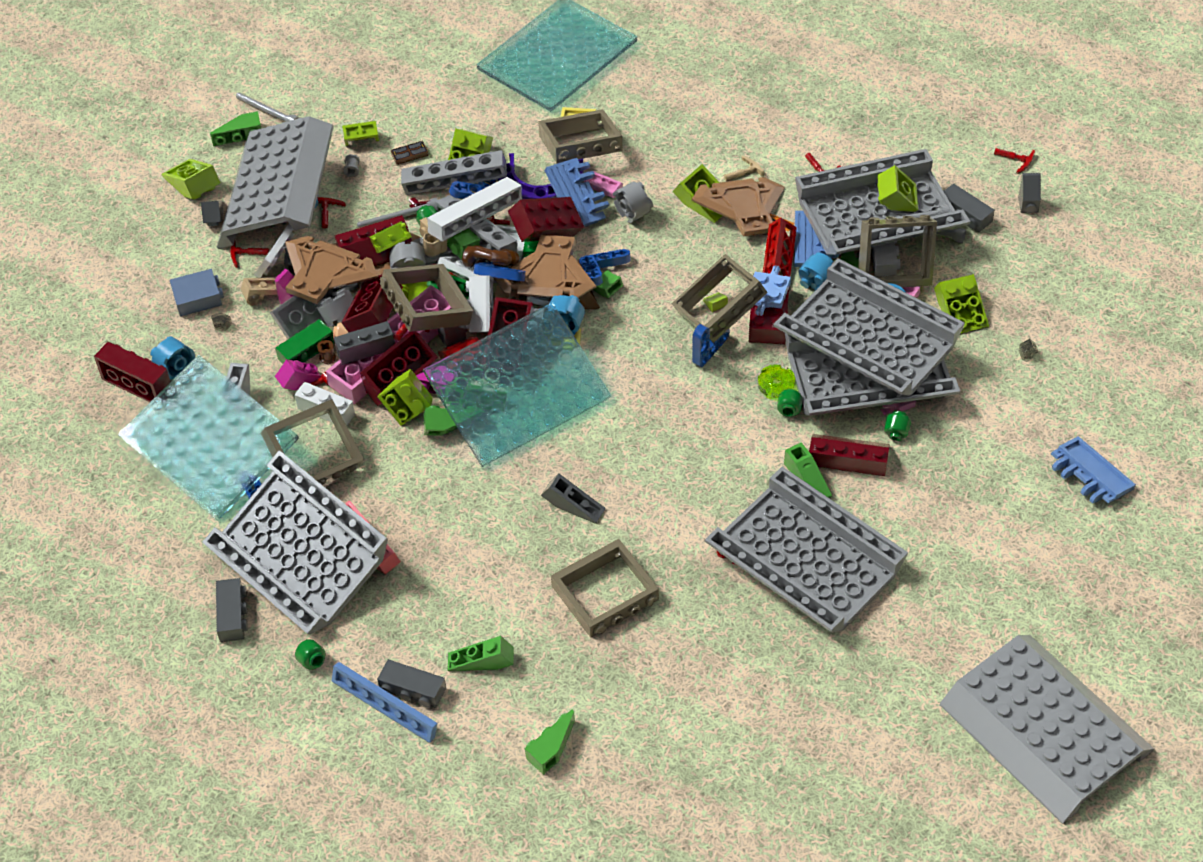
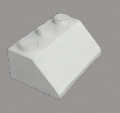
(481, 301)

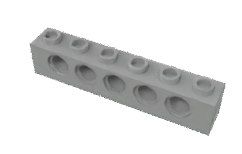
(444, 173)
(489, 234)

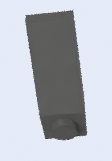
(572, 499)

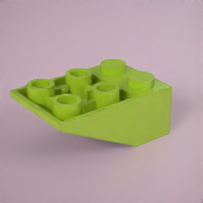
(962, 301)

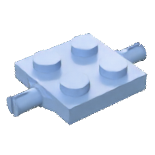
(775, 286)

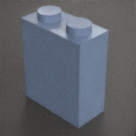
(196, 292)

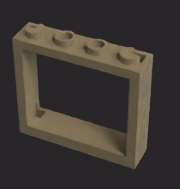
(579, 123)
(925, 277)
(733, 310)
(457, 316)
(269, 432)
(588, 565)

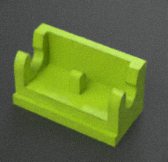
(360, 131)
(390, 237)

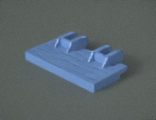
(567, 183)
(806, 240)
(1090, 466)

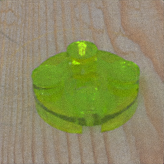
(772, 372)

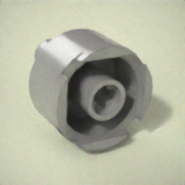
(632, 201)
(407, 255)
(335, 307)

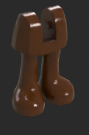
(478, 254)

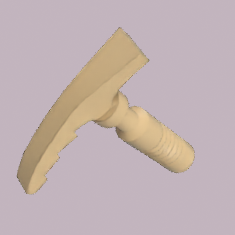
(753, 167)

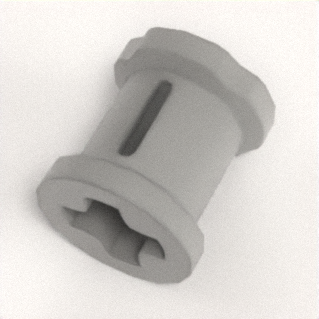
(351, 168)

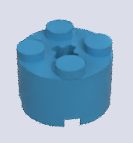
(814, 271)
(570, 310)
(172, 355)

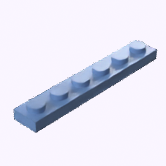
(384, 702)

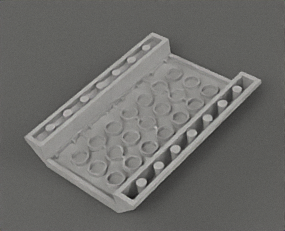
(277, 177)
(847, 195)
(873, 328)
(835, 387)
(300, 546)
(810, 551)
(1043, 725)

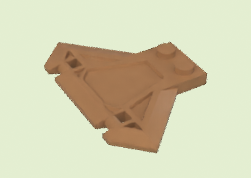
(743, 202)
(324, 268)
(550, 271)

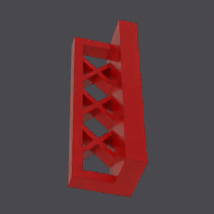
(775, 247)

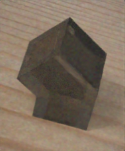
(221, 321)
(1027, 349)

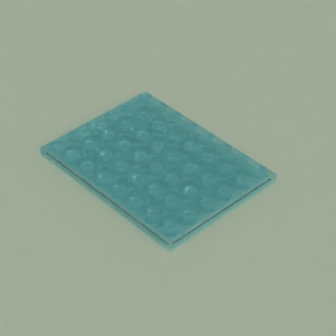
(556, 53)
(516, 384)
(205, 437)

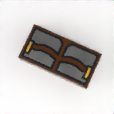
(409, 152)

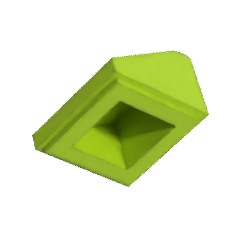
(716, 301)

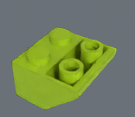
(469, 143)
(406, 397)

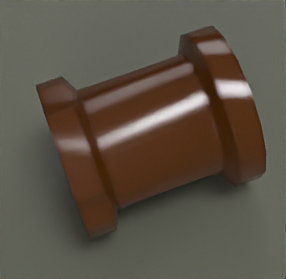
(326, 352)

